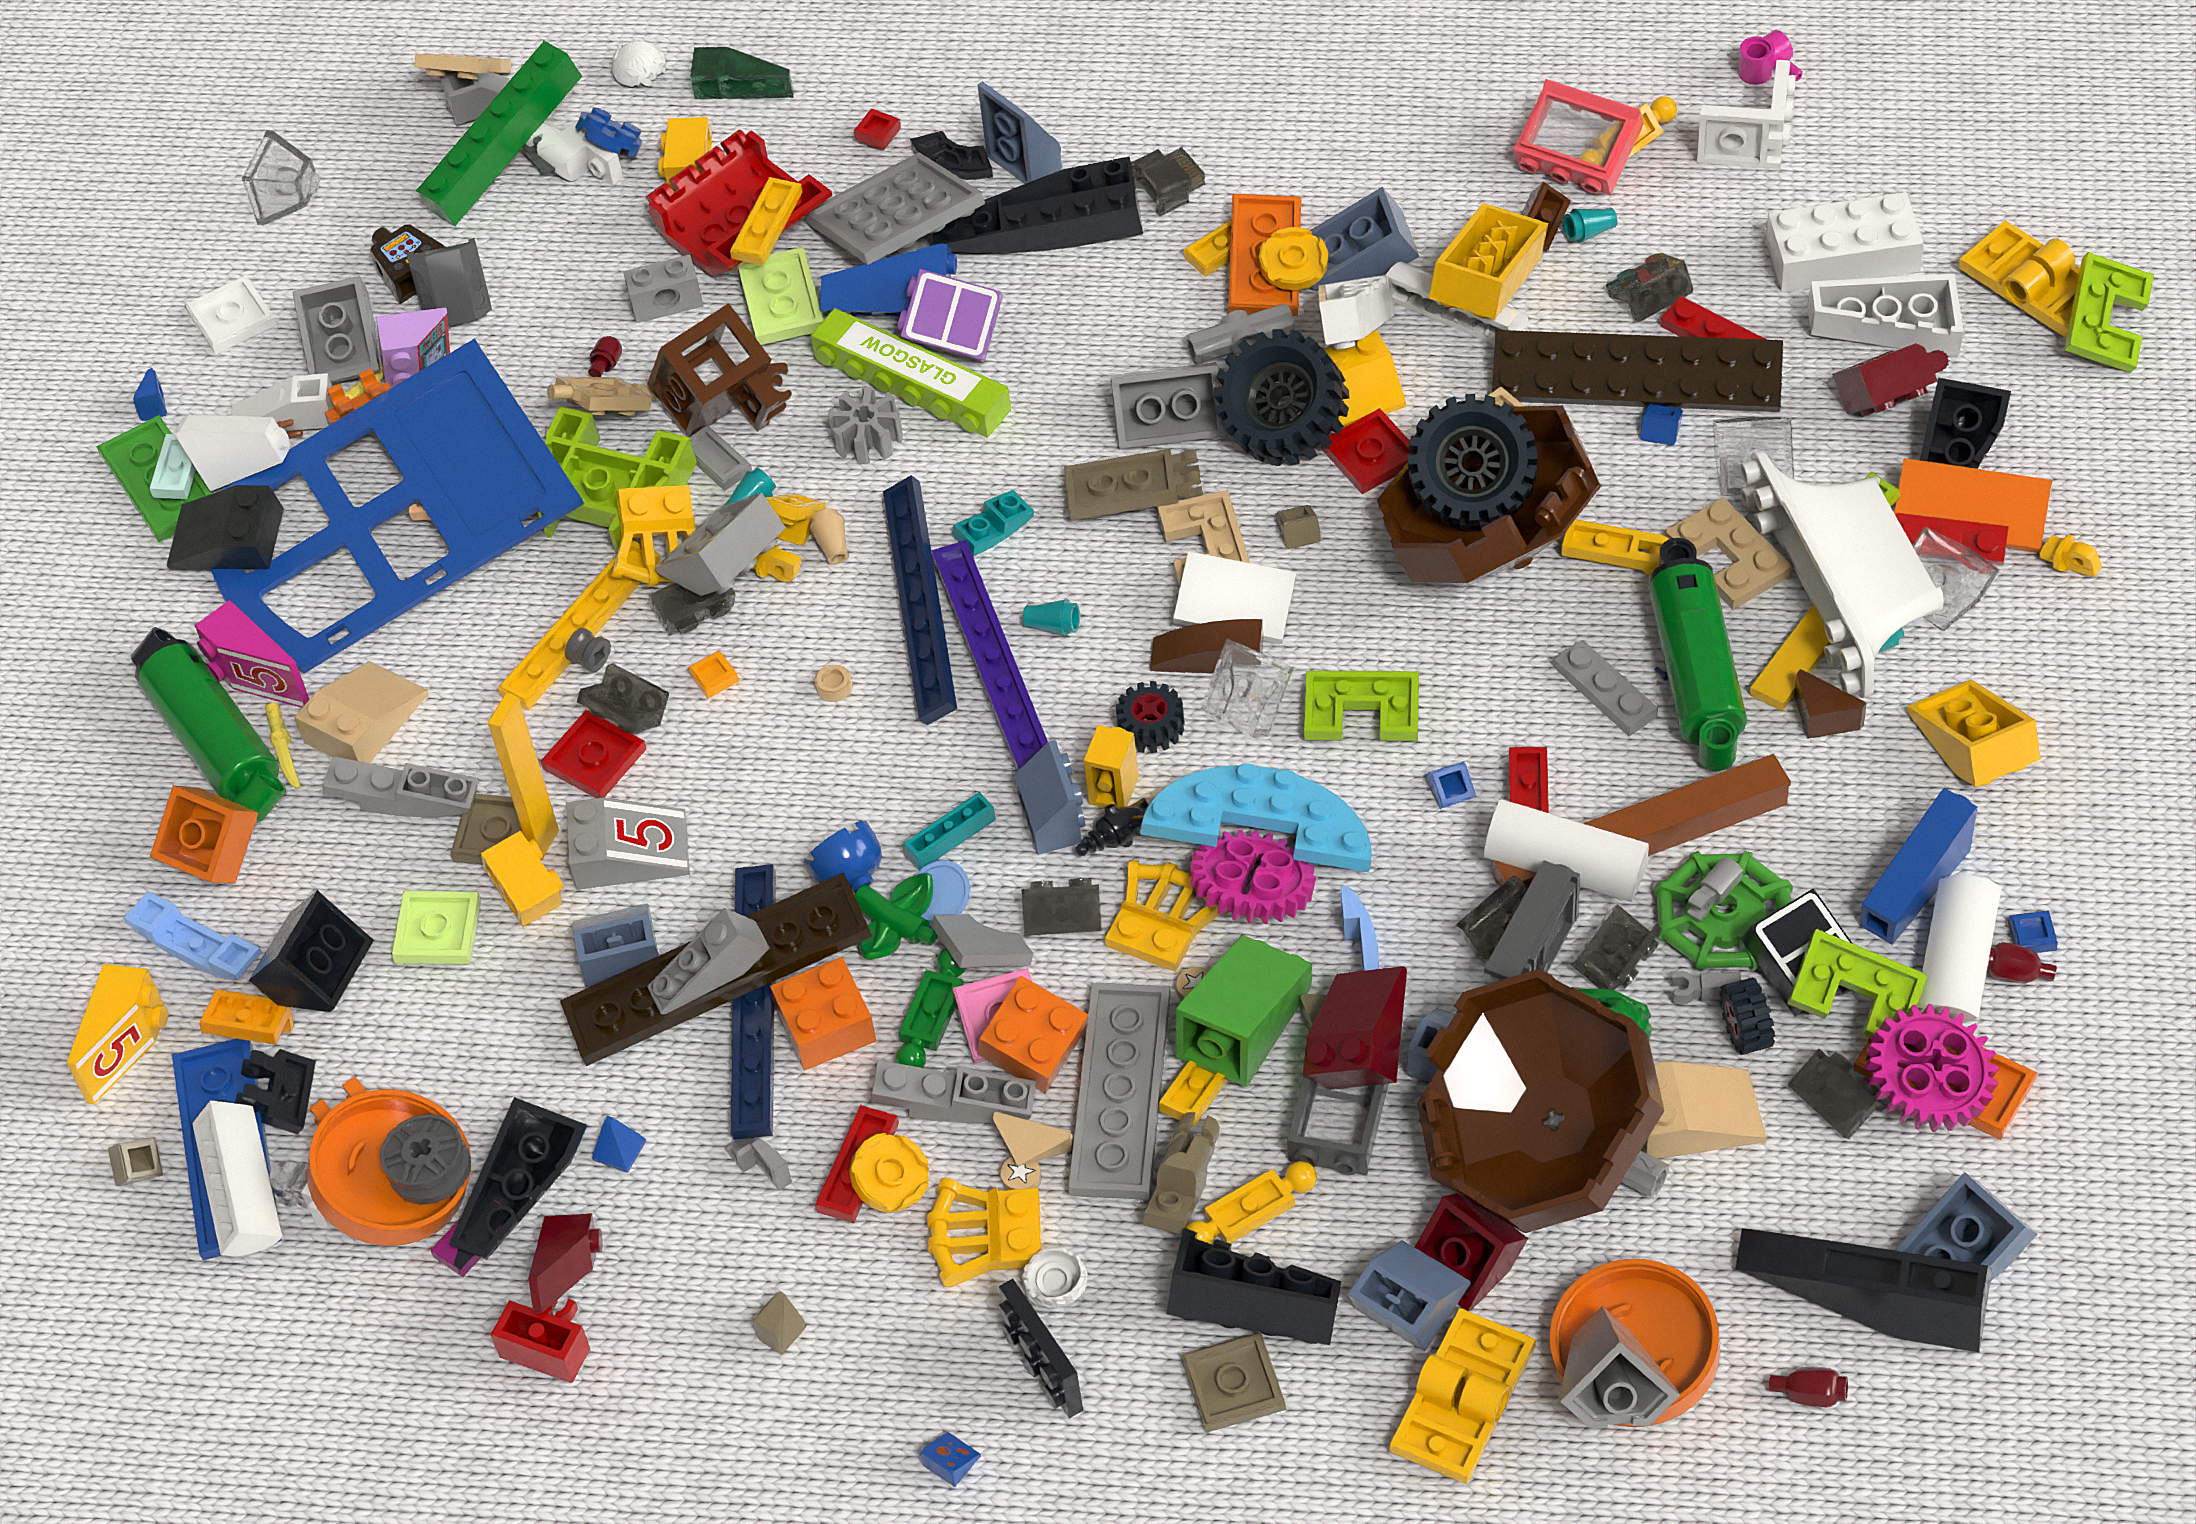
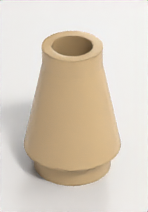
(829, 532)

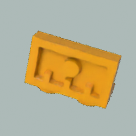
(246, 1017)

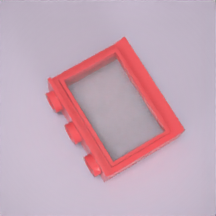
(1578, 137)

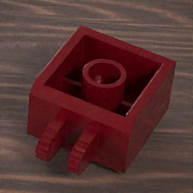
(1889, 379)

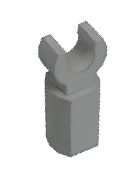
(1714, 888)
(1703, 986)

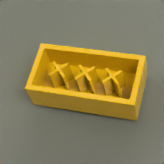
(1488, 261)

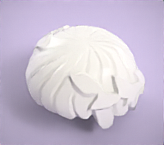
(637, 63)
(1054, 1278)

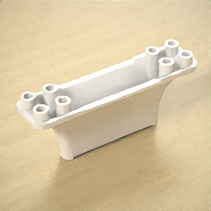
(1848, 560)

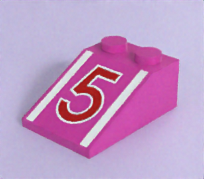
(249, 657)

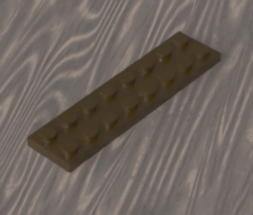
(1639, 370)
(797, 931)

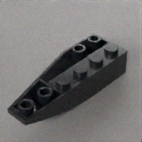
(1052, 212)
(1881, 1288)

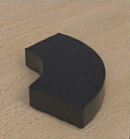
(961, 160)

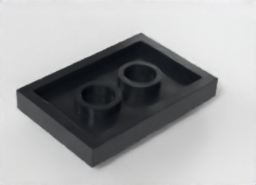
(1041, 1350)

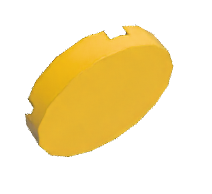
(1293, 259)
(889, 1173)

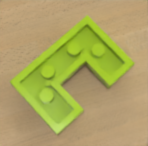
(2098, 287)
(1388, 691)
(1838, 962)

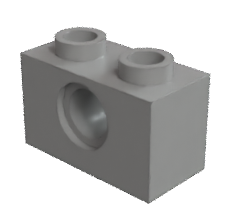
(663, 288)

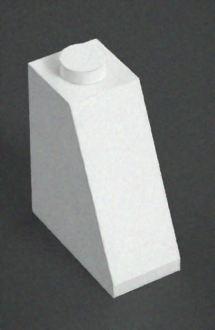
(231, 446)

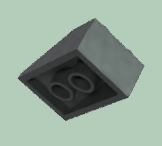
(227, 530)

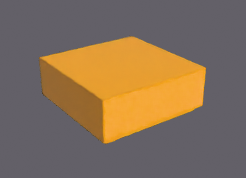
(713, 674)

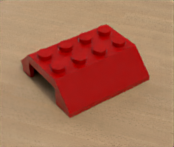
(714, 205)

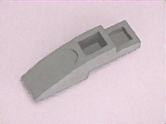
(405, 792)
(950, 1097)

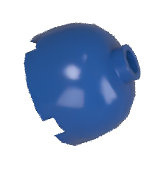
(852, 853)

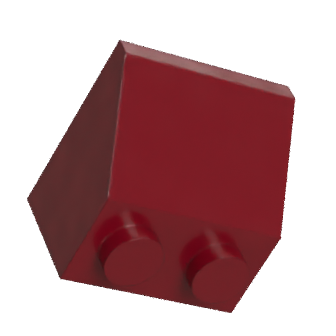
(1471, 1245)

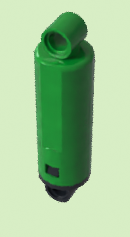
(1697, 653)
(207, 722)

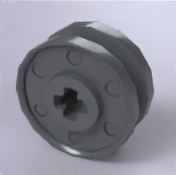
(425, 1159)

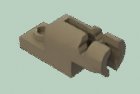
(1182, 1175)

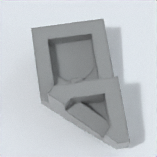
(755, 1151)

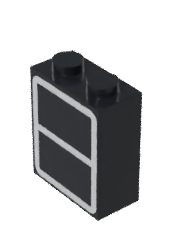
(1782, 939)

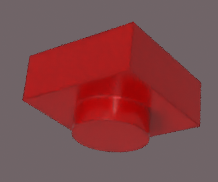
(877, 129)

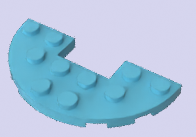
(1261, 799)

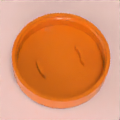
(349, 1178)
(1660, 1309)

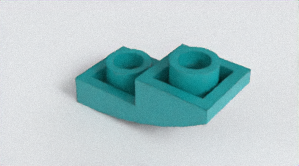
(998, 521)

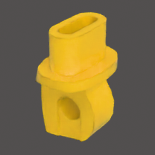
(2071, 555)
(778, 563)

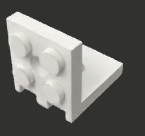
(1760, 129)

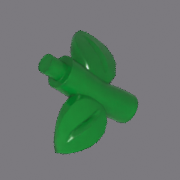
(896, 916)

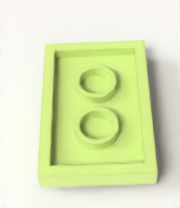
(781, 296)

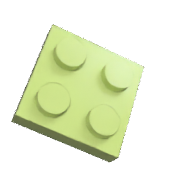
(436, 927)

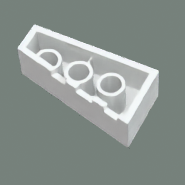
(1354, 309)
(1889, 311)

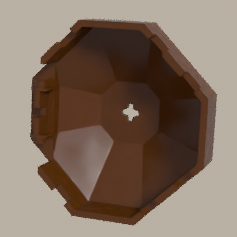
(1451, 555)
(1503, 1069)

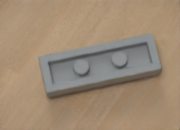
(1605, 688)

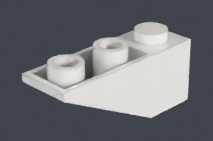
(296, 398)

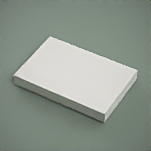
(1232, 590)

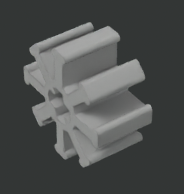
(865, 425)

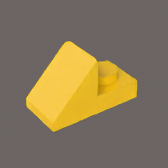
(795, 514)

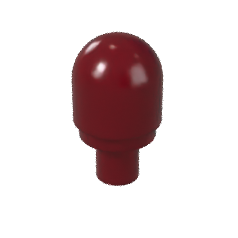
(604, 355)

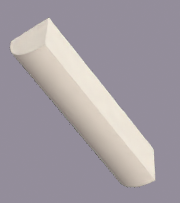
(1412, 287)
(1602, 858)
(1959, 945)
(236, 1179)

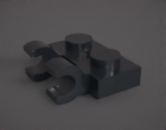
(288, 1089)

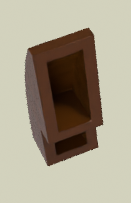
(1200, 645)

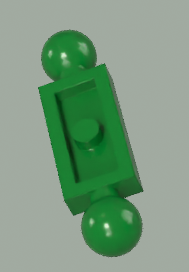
(929, 1012)

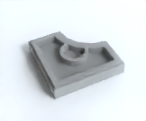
(978, 945)

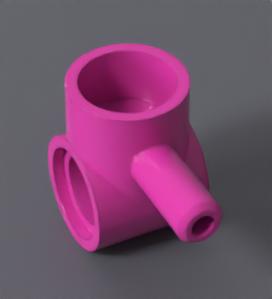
(1760, 54)

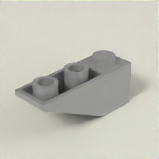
(710, 960)

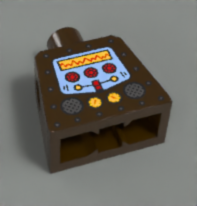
(391, 259)

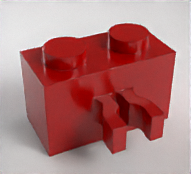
(542, 1340)

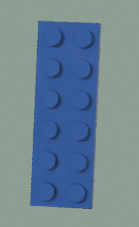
(202, 1077)

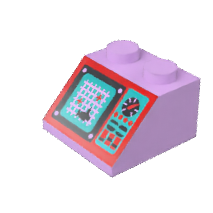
(411, 342)

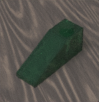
(737, 75)

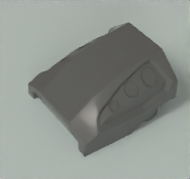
(452, 280)

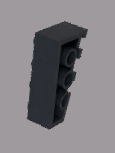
(1251, 1292)

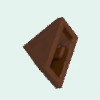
(1826, 708)

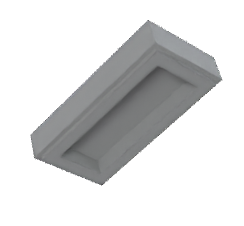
(718, 458)

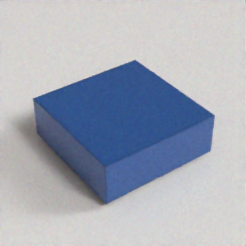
(2033, 931)

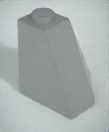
(1613, 1376)

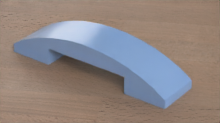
(1359, 926)
(190, 941)

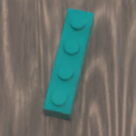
(949, 831)

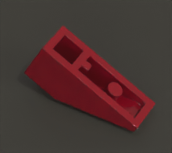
(562, 1257)

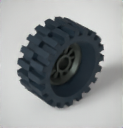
(1256, 420)
(1453, 426)

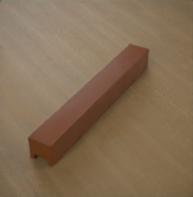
(1690, 810)

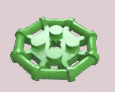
(1718, 928)

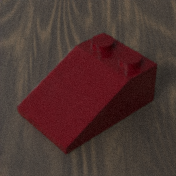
(1358, 1030)

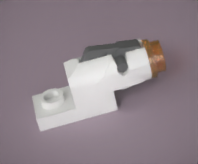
(571, 154)

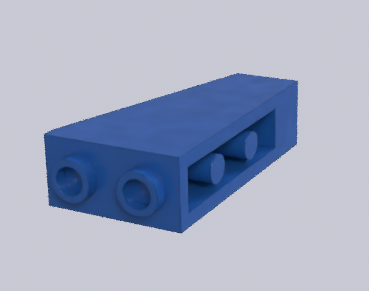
(883, 284)
(1914, 874)

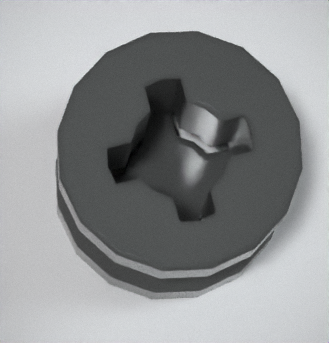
(587, 649)

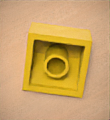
(1369, 378)

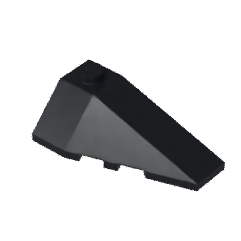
(1963, 423)
(521, 1166)

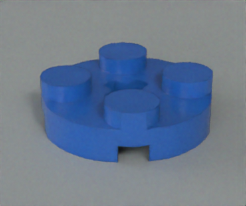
(609, 133)

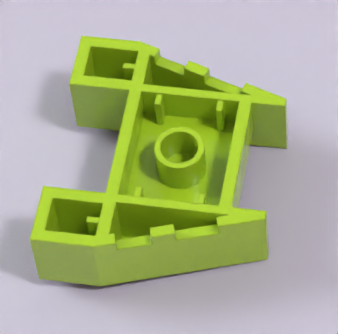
(602, 471)

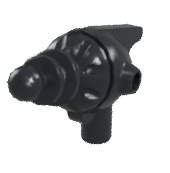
(1114, 828)

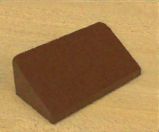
(1549, 207)

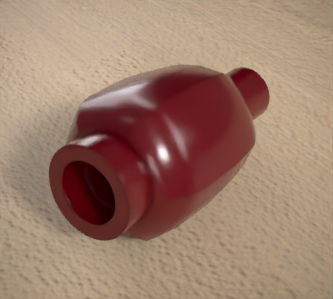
(2018, 964)
(1812, 1386)

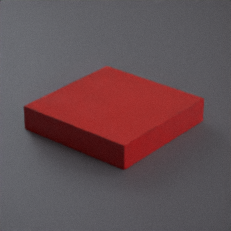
(1369, 451)
(593, 755)

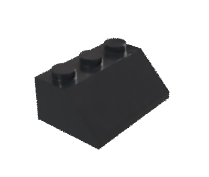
(312, 957)

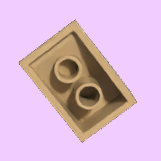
(358, 712)
(1704, 1110)

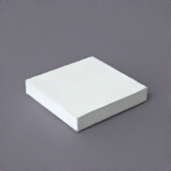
(231, 314)

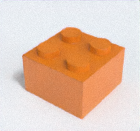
(204, 834)
(823, 1013)
(1032, 1034)

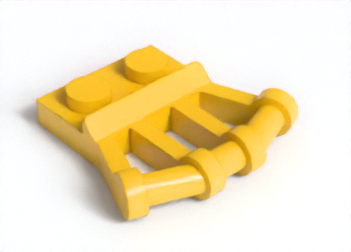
(647, 514)
(1151, 933)
(1011, 1225)

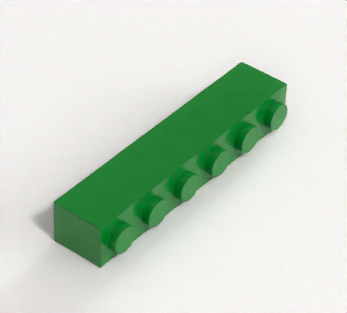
(499, 133)

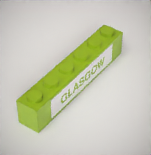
(911, 373)

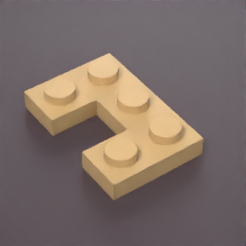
(466, 65)
(1204, 515)
(1755, 560)

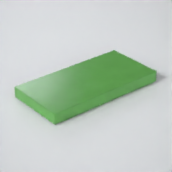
(133, 461)

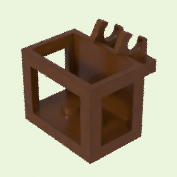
(741, 386)

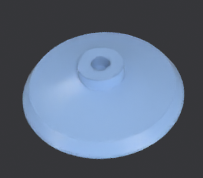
(950, 889)

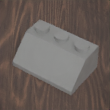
(1166, 405)
(723, 546)

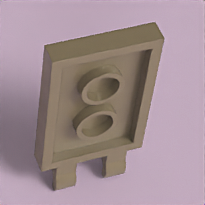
(1131, 483)

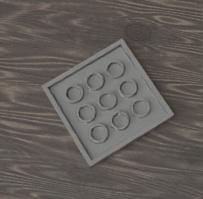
(895, 208)

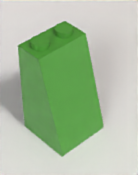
(1241, 1009)

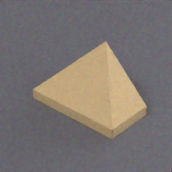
(1032, 1140)

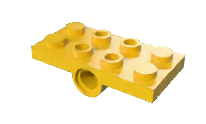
(2027, 273)
(1462, 1395)

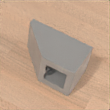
(471, 96)

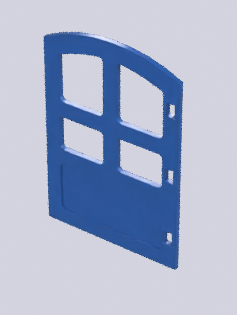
(461, 457)

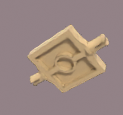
(602, 394)

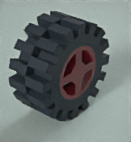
(1153, 704)
(1747, 1016)

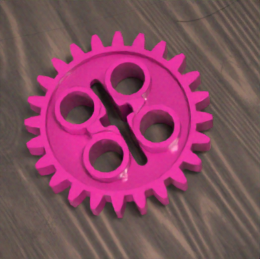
(1276, 888)
(1931, 1067)

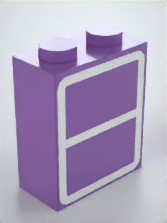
(950, 315)

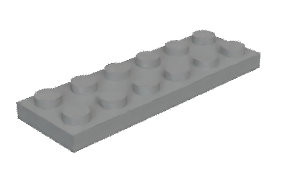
(1120, 1091)

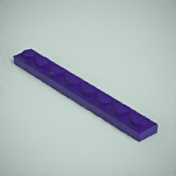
(990, 651)

